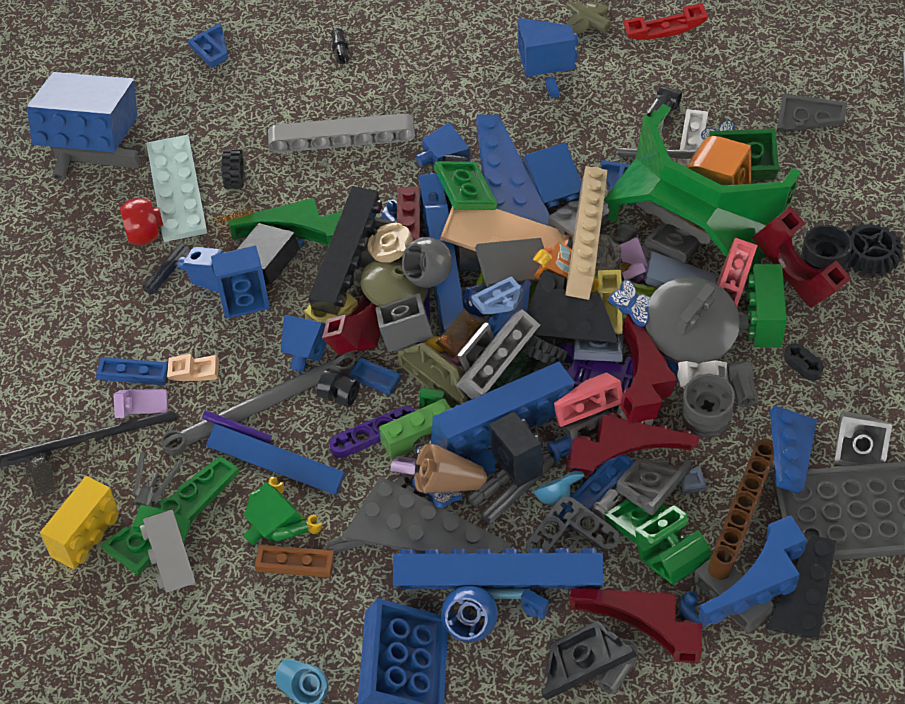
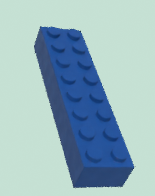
(498, 570)

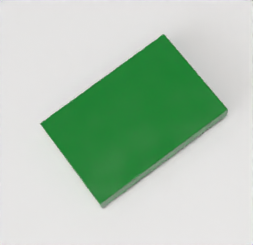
(465, 185)

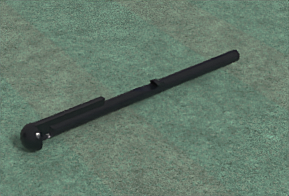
(25, 454)

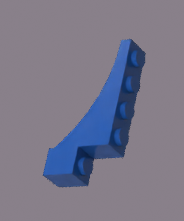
(767, 578)

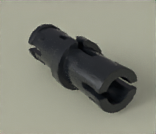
(340, 46)

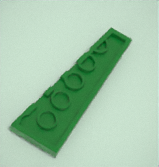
(189, 501)

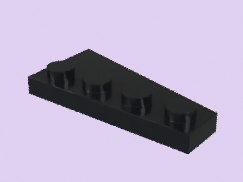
(803, 609)

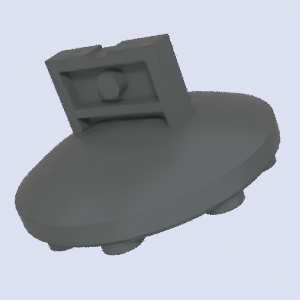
(692, 320)

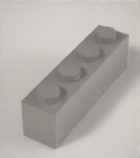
(498, 354)

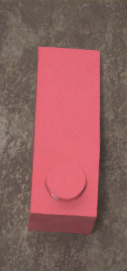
(736, 268)
(589, 398)

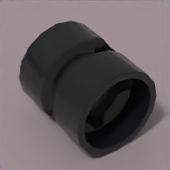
(334, 386)

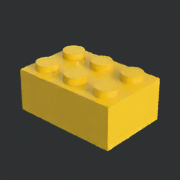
(80, 522)

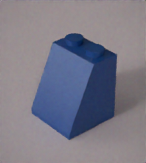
(546, 47)
(554, 175)

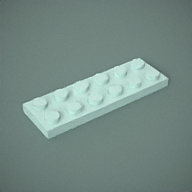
(176, 188)

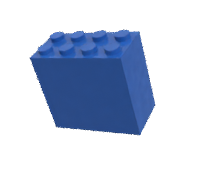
(82, 112)

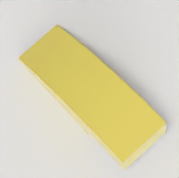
(610, 282)

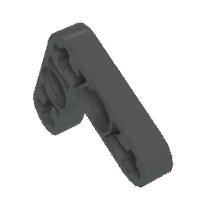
(573, 520)

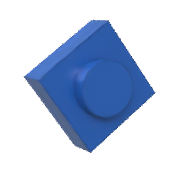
(534, 604)

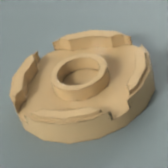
(389, 242)

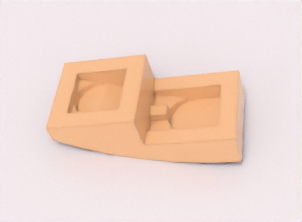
(190, 369)

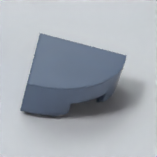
(693, 482)

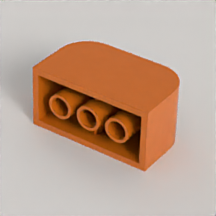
(723, 161)

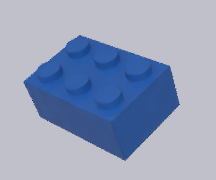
(240, 281)

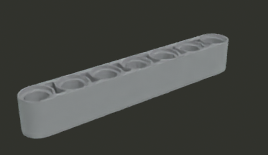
(341, 133)

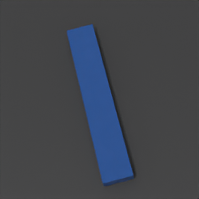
(276, 459)

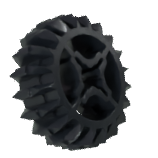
(874, 249)

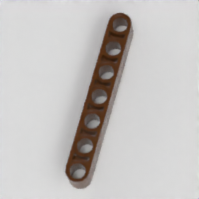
(741, 510)

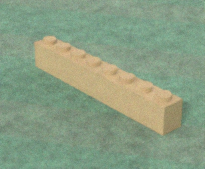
(586, 233)

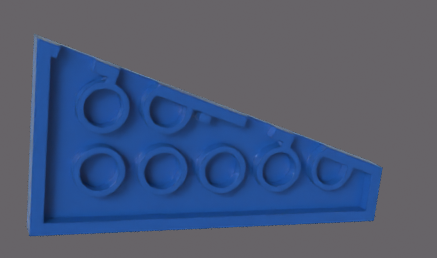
(506, 172)

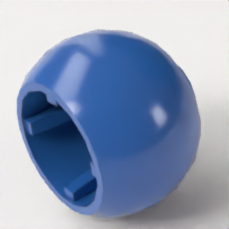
(475, 597)

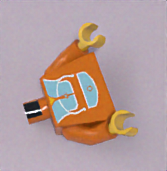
(557, 261)

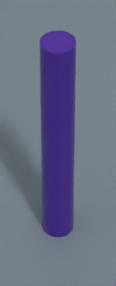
(235, 426)

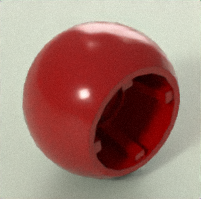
(141, 221)

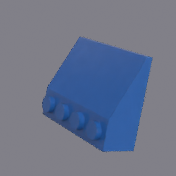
(402, 656)

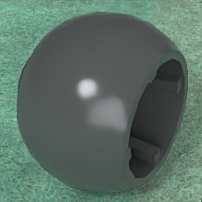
(427, 262)

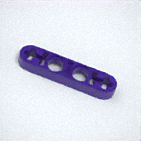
(370, 428)

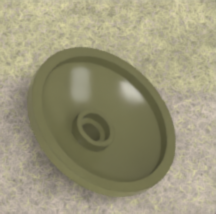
(387, 283)

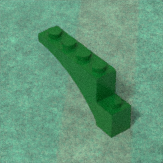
(296, 217)

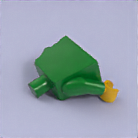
(275, 516)

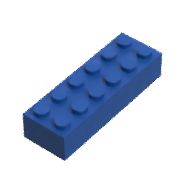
(532, 398)

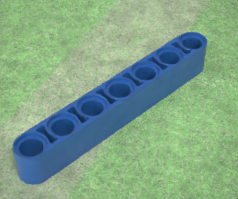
(447, 293)

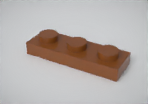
(294, 561)

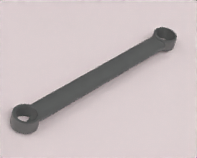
(256, 404)

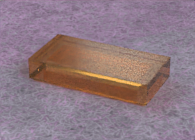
(458, 333)

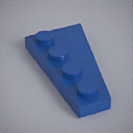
(792, 447)

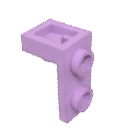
(633, 253)
(140, 402)

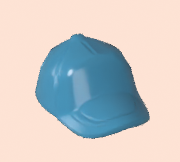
(556, 489)
(296, 677)

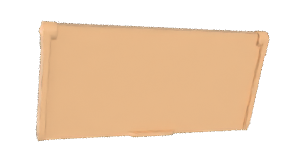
(473, 227)

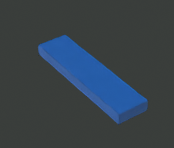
(598, 484)

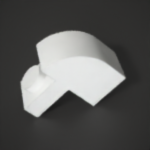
(689, 370)

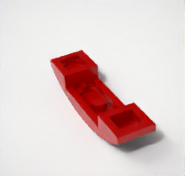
(668, 26)

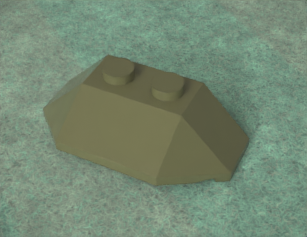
(434, 371)

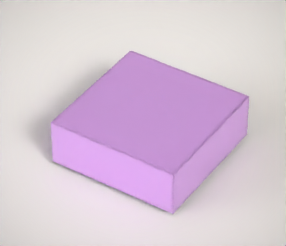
(404, 465)

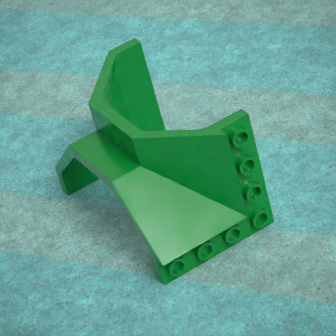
(717, 208)

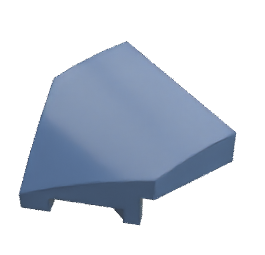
(499, 297)

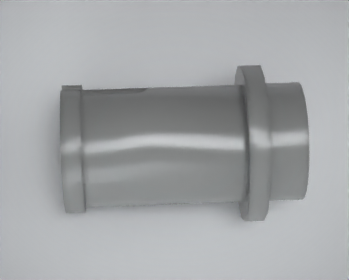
(606, 503)

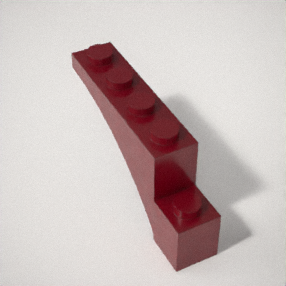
(354, 331)
(650, 375)
(619, 437)
(647, 612)

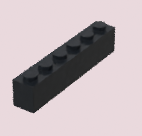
(345, 250)

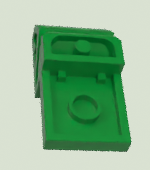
(660, 539)

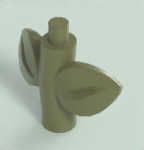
(588, 16)

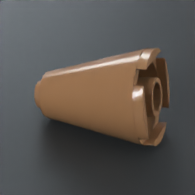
(446, 471)

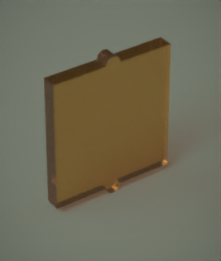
(232, 215)

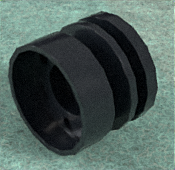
(826, 245)

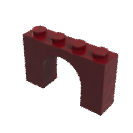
(810, 283)

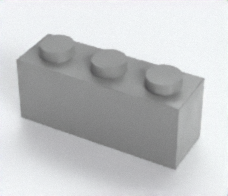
(167, 551)

